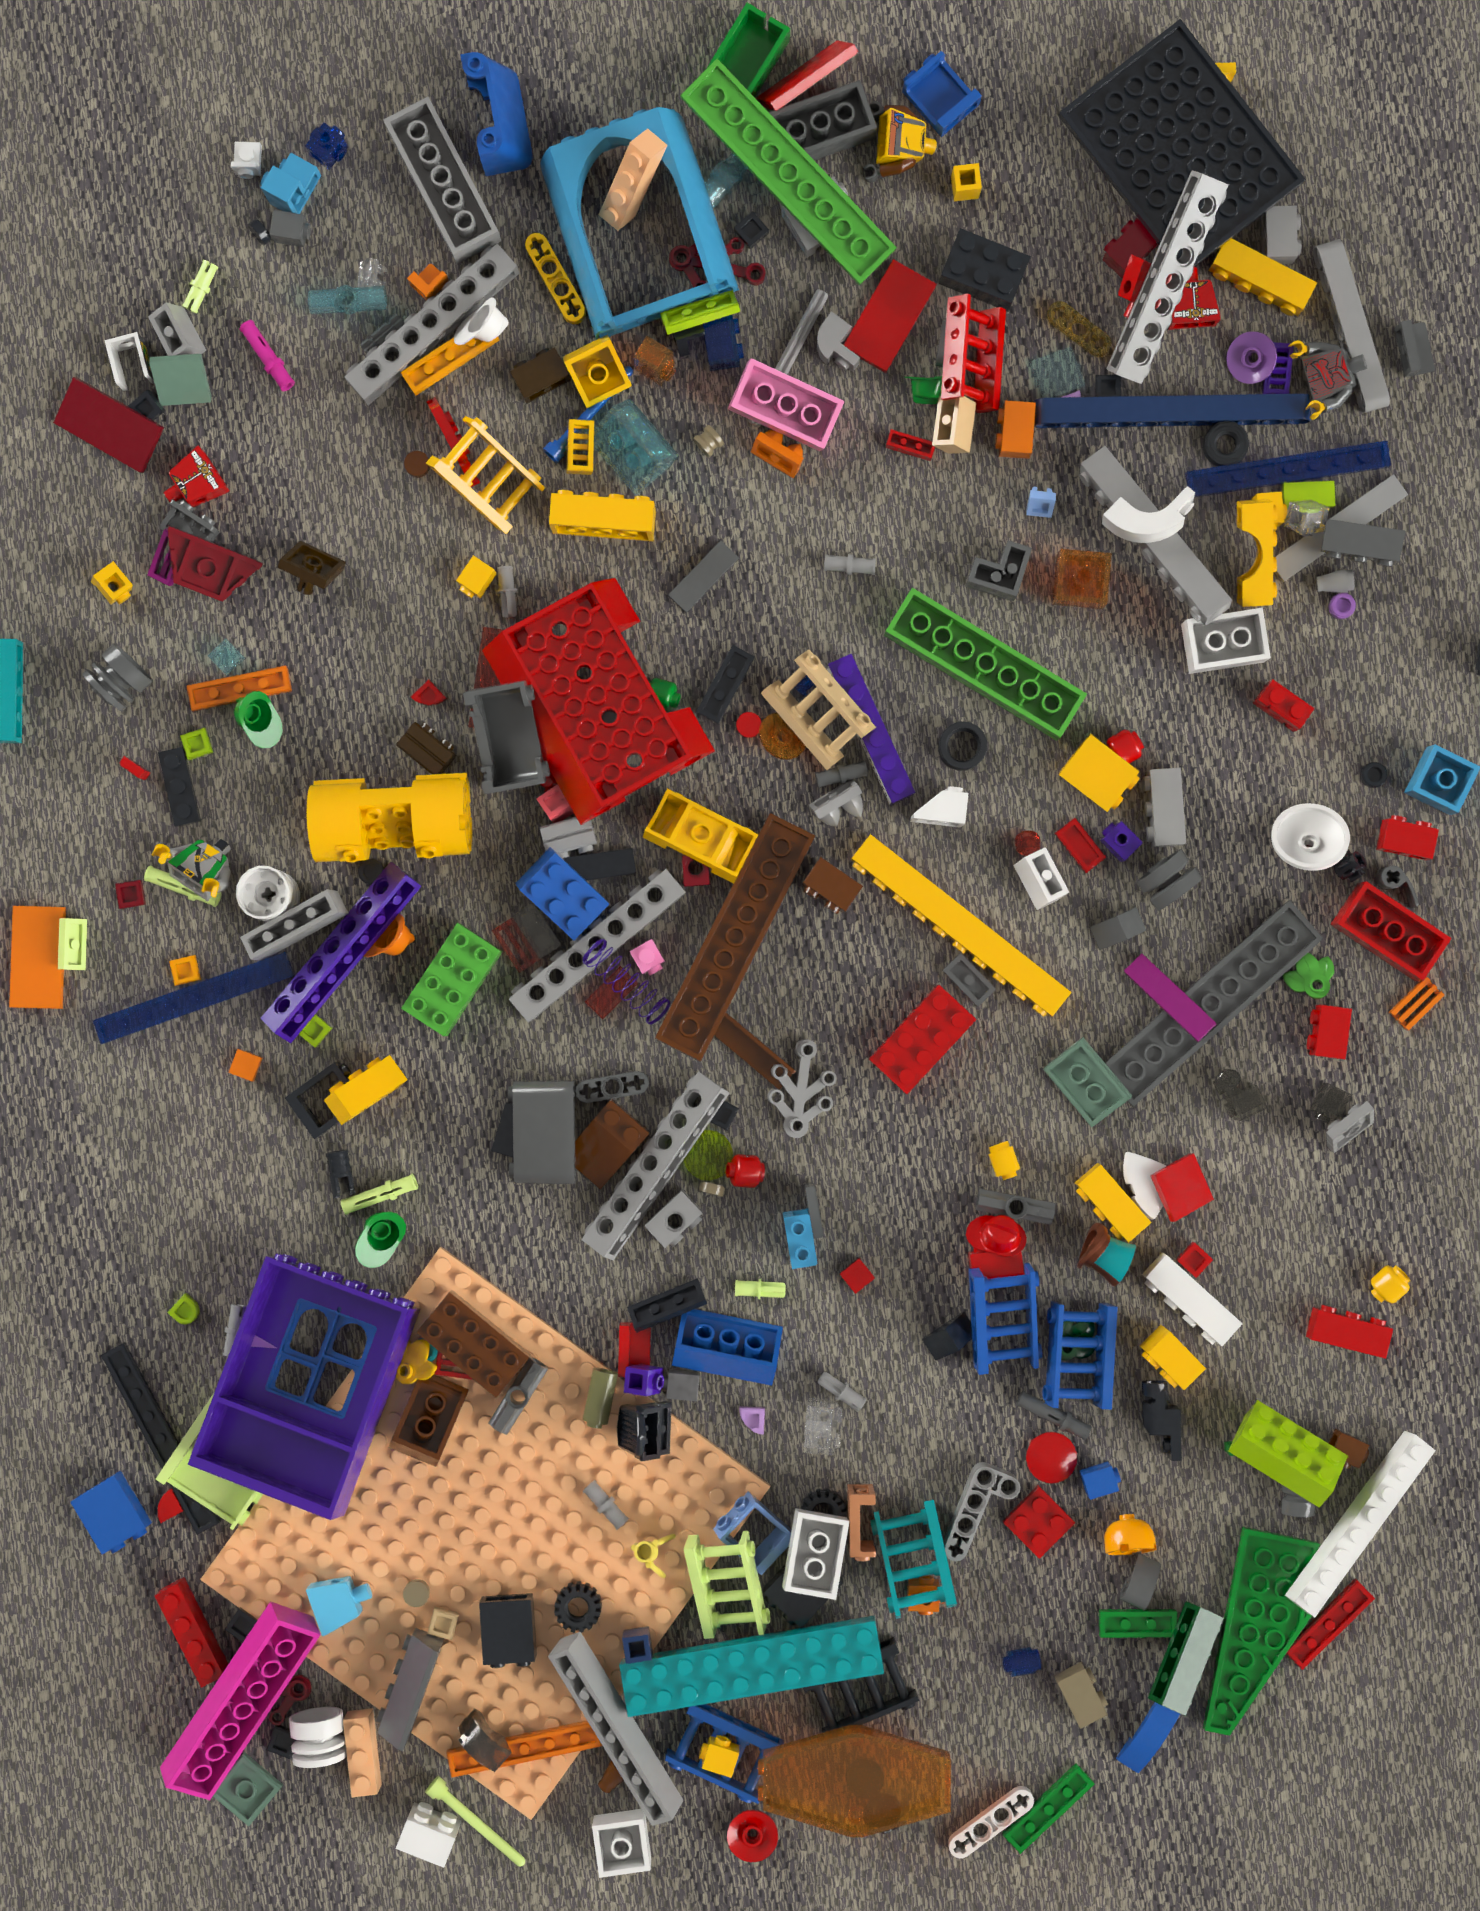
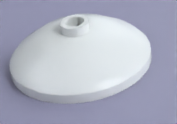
(1310, 826)

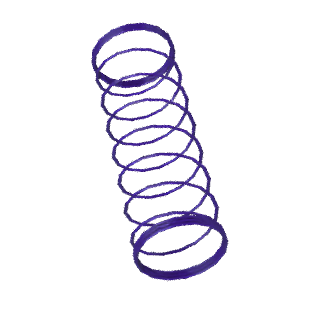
(657, 1005)

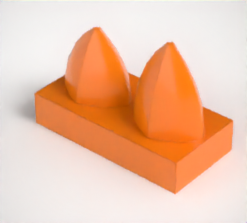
(770, 449)

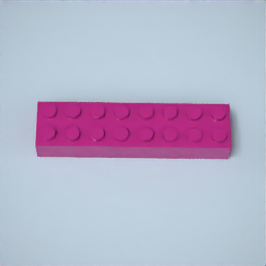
(239, 1701)

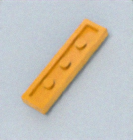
(442, 362)

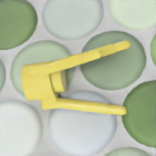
(647, 1552)

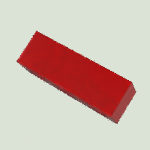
(910, 445)

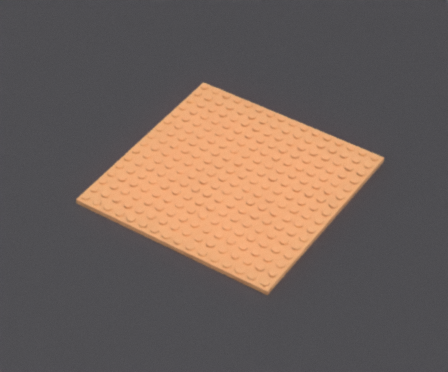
(491, 1523)

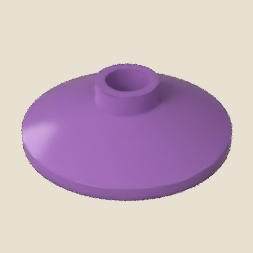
(1240, 354)

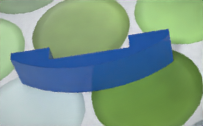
(1148, 1737)

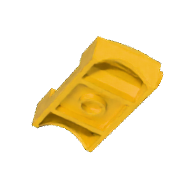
(700, 835)

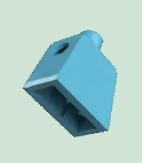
(336, 1602)

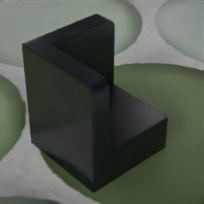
(681, 338)

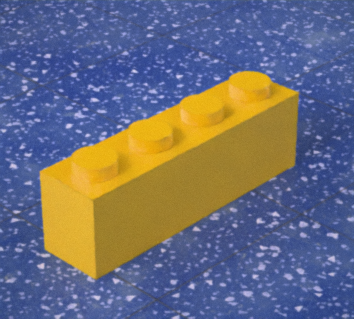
(1262, 277)

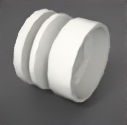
(258, 884)
(317, 1737)

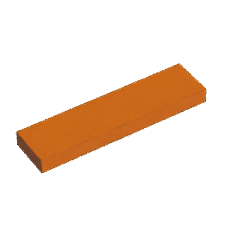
(228, 689)

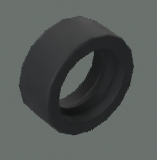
(981, 746)

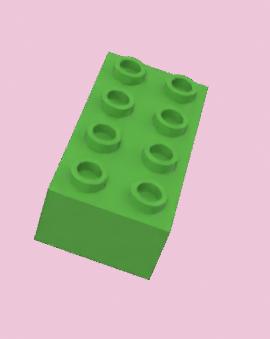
(452, 979)

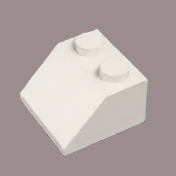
(944, 809)

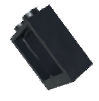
(301, 1108)

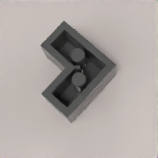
(1002, 578)

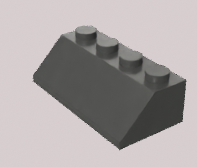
(410, 1687)

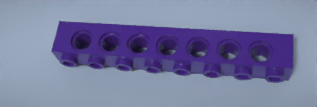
(340, 952)

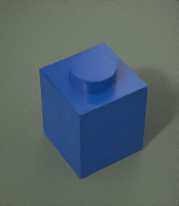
(1100, 1480)

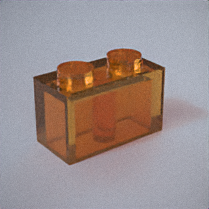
(654, 361)

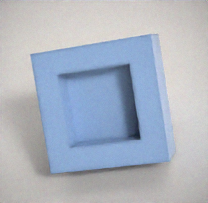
(1041, 503)

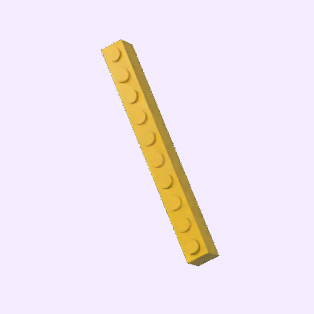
(961, 926)

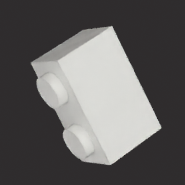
(1041, 878)

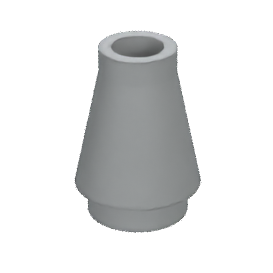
(1338, 581)

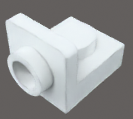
(247, 159)

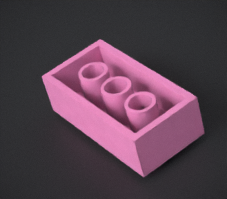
(785, 405)

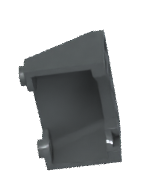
(507, 736)
(543, 1131)

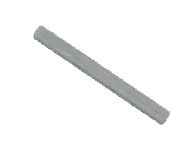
(800, 335)

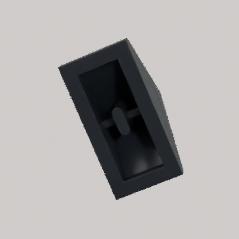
(949, 1337)

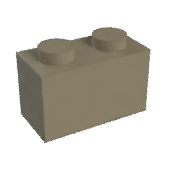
(1081, 1695)

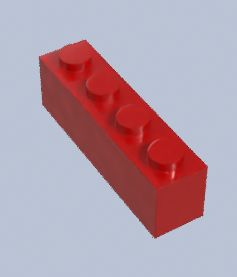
(192, 1631)

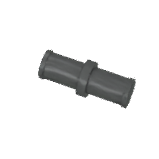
(841, 774)

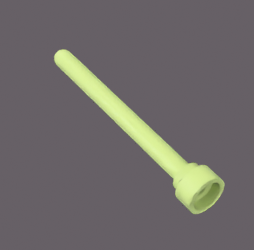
(439, 1790)

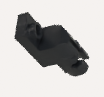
(1162, 1418)

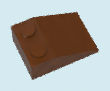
(607, 1143)
(428, 1419)

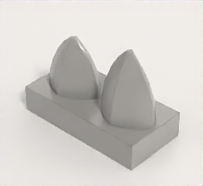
(845, 795)

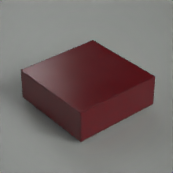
(130, 894)

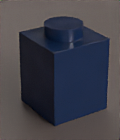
(637, 1645)

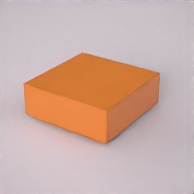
(245, 1065)

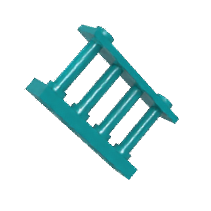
(938, 1567)

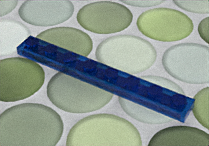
(1289, 469)
(193, 998)

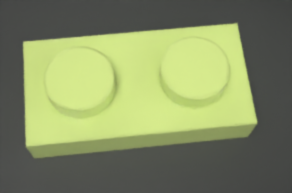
(72, 944)

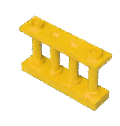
(463, 483)

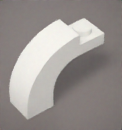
(1148, 527)

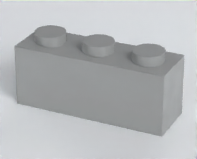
(1164, 807)

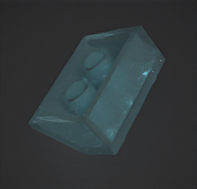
(633, 446)

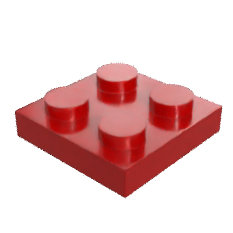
(1038, 1521)

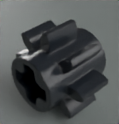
(1350, 866)

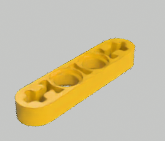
(555, 278)

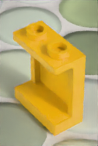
(1099, 773)

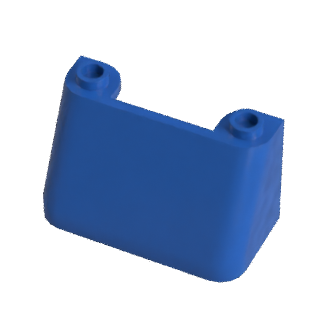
(507, 143)

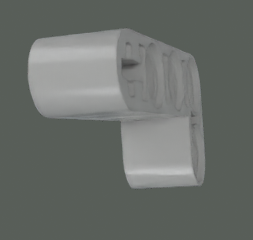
(975, 1512)

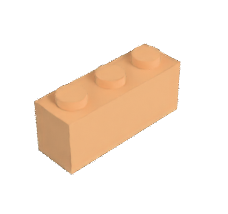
(362, 1752)

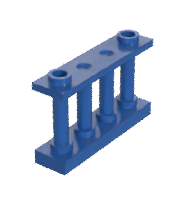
(980, 1309)
(1102, 1368)
(722, 1724)

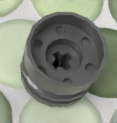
(117, 677)

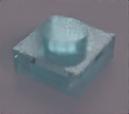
(226, 656)

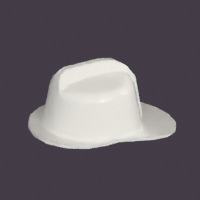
(482, 324)

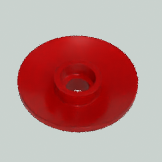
(752, 1848)

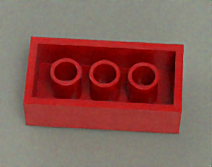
(1391, 931)
(922, 1039)

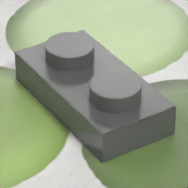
(969, 979)

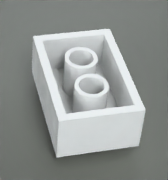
(1226, 641)
(815, 1554)

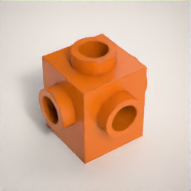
(922, 1585)

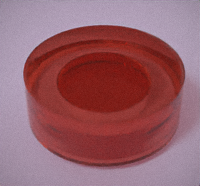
(1027, 842)

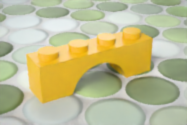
(1257, 584)

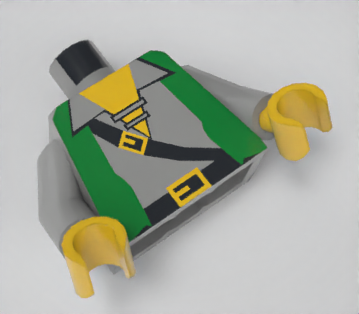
(198, 866)

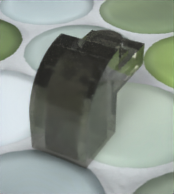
(482, 1742)

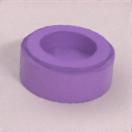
(1342, 606)

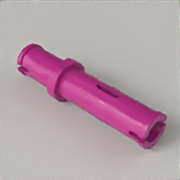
(272, 363)

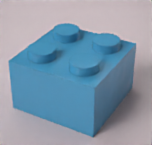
(1442, 779)

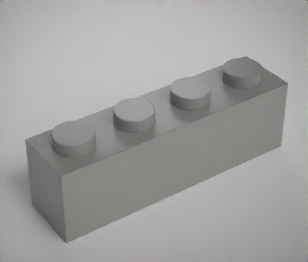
(294, 925)

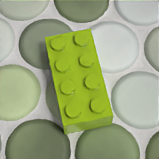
(1288, 1453)

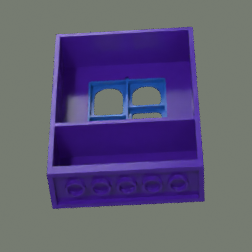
(289, 1441)

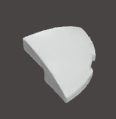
(1137, 1174)

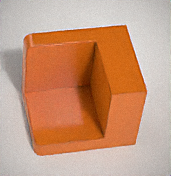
(428, 282)

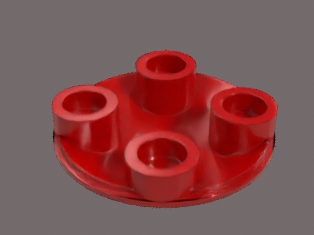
(1051, 1457)

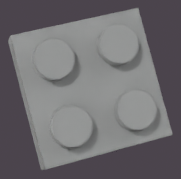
(1343, 1131)

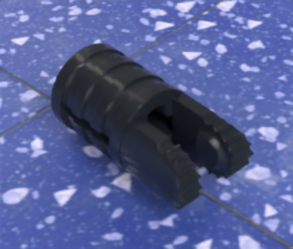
(340, 1167)

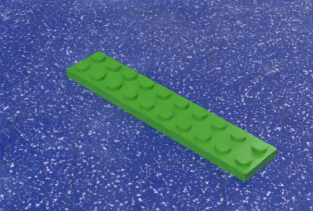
(788, 172)

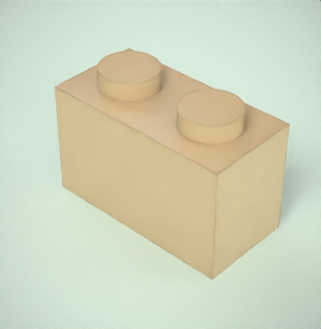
(954, 425)

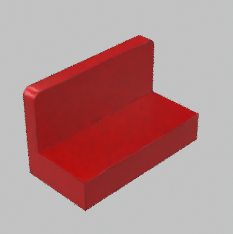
(633, 1347)

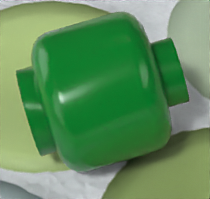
(666, 693)

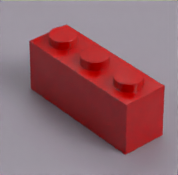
(1349, 1331)

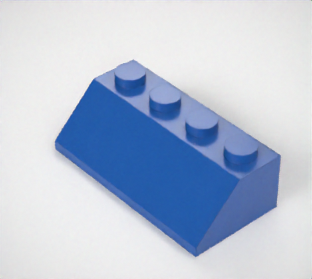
(728, 1346)

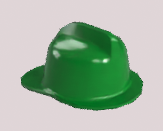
(926, 389)
(258, 719)
(379, 1239)

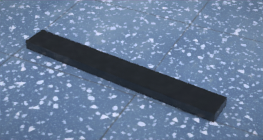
(153, 1426)

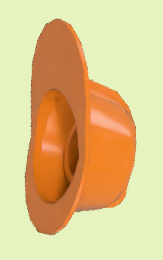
(393, 939)

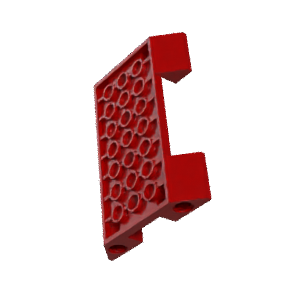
(582, 749)

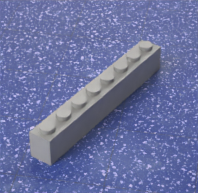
(1171, 555)
(614, 1728)

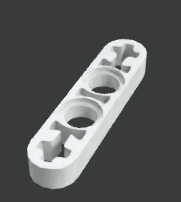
(994, 1825)

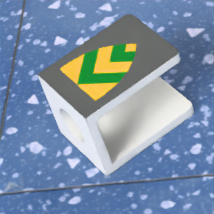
(114, 346)

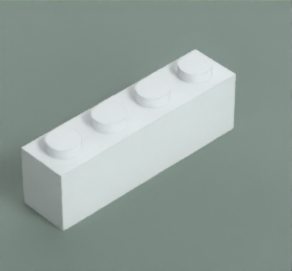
(1191, 1299)

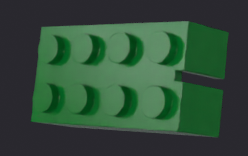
(750, 49)

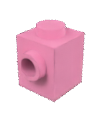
(648, 957)

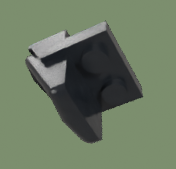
(645, 1429)

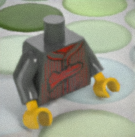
(1328, 374)

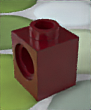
(694, 880)

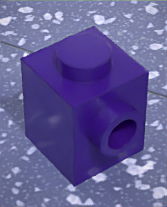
(1120, 840)
(643, 1380)

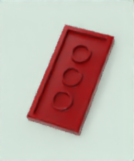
(807, 75)
(890, 315)

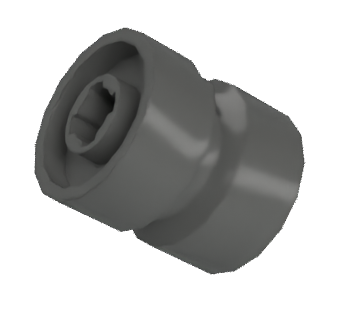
(1295, 1505)

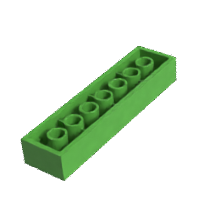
(985, 664)

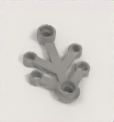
(800, 1092)

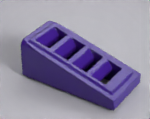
(1281, 348)

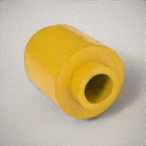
(1004, 1160)

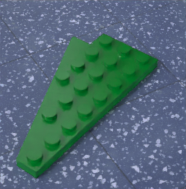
(1257, 1623)

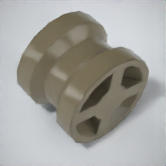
(708, 441)

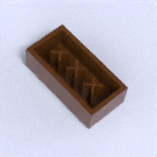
(473, 1343)

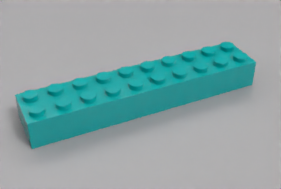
(752, 1666)

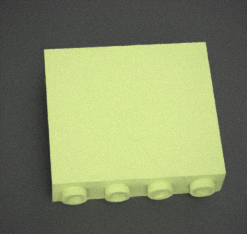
(215, 1493)

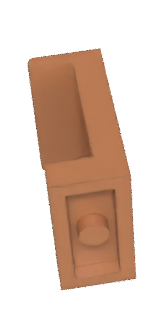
(859, 1495)

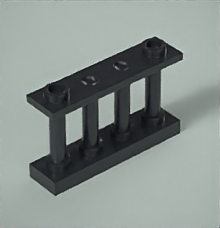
(904, 1700)

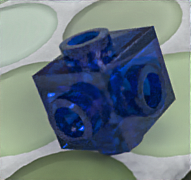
(327, 145)

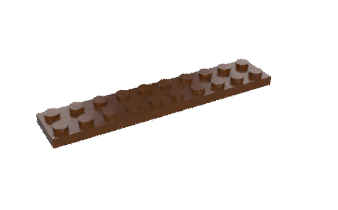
(734, 937)

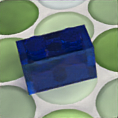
(721, 343)

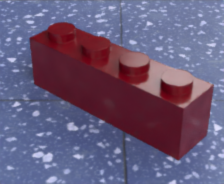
(1133, 241)

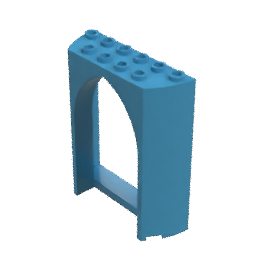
(565, 172)

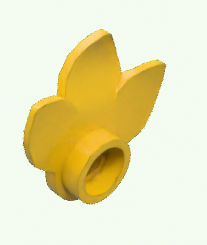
(417, 1362)

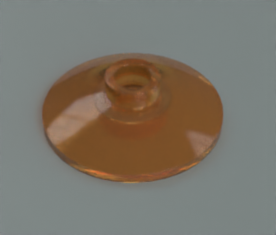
(774, 727)

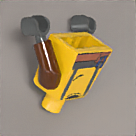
(900, 140)

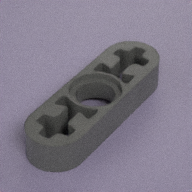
(592, 1084)

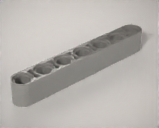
(1351, 323)

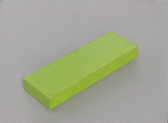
(700, 312)

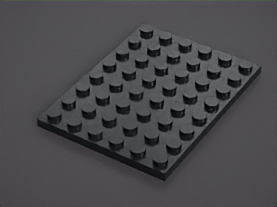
(1174, 115)

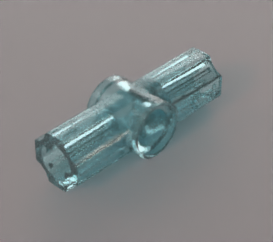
(724, 178)
(363, 300)

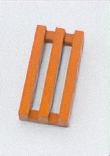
(1432, 988)

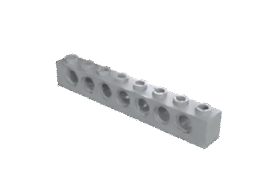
(1163, 264)
(428, 338)
(531, 1008)
(667, 1163)

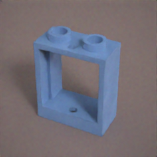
(771, 1547)

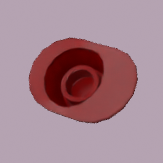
(996, 1235)

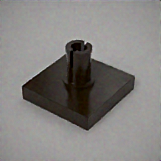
(311, 566)

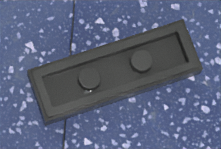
(703, 576)

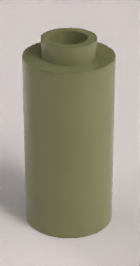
(600, 1397)

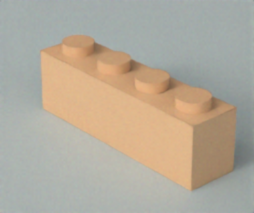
(632, 179)

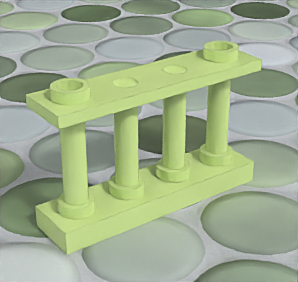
(707, 1597)

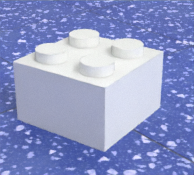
(429, 1834)
(621, 1843)

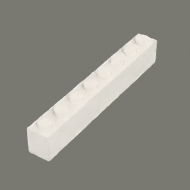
(1360, 1523)

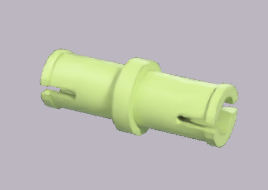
(200, 286)

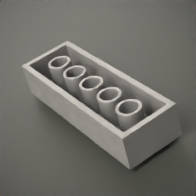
(442, 180)

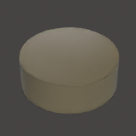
(711, 1188)
(416, 1593)

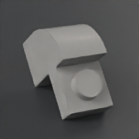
(830, 343)

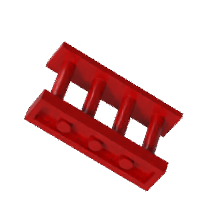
(989, 353)

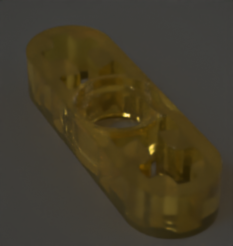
(1078, 318)

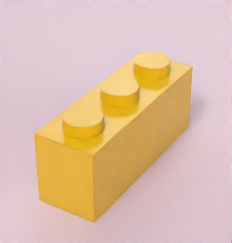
(364, 1088)
(1111, 1203)

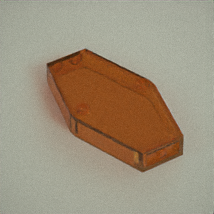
(855, 1781)

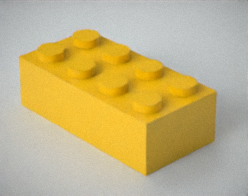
(602, 516)

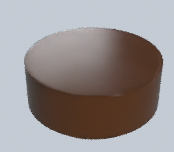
(416, 464)

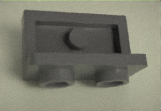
(181, 517)

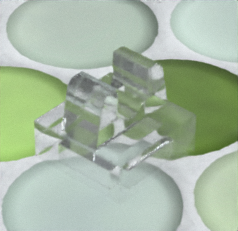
(368, 273)

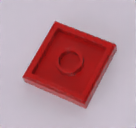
(1182, 1187)

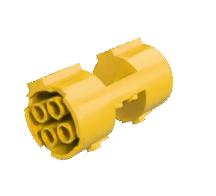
(351, 819)

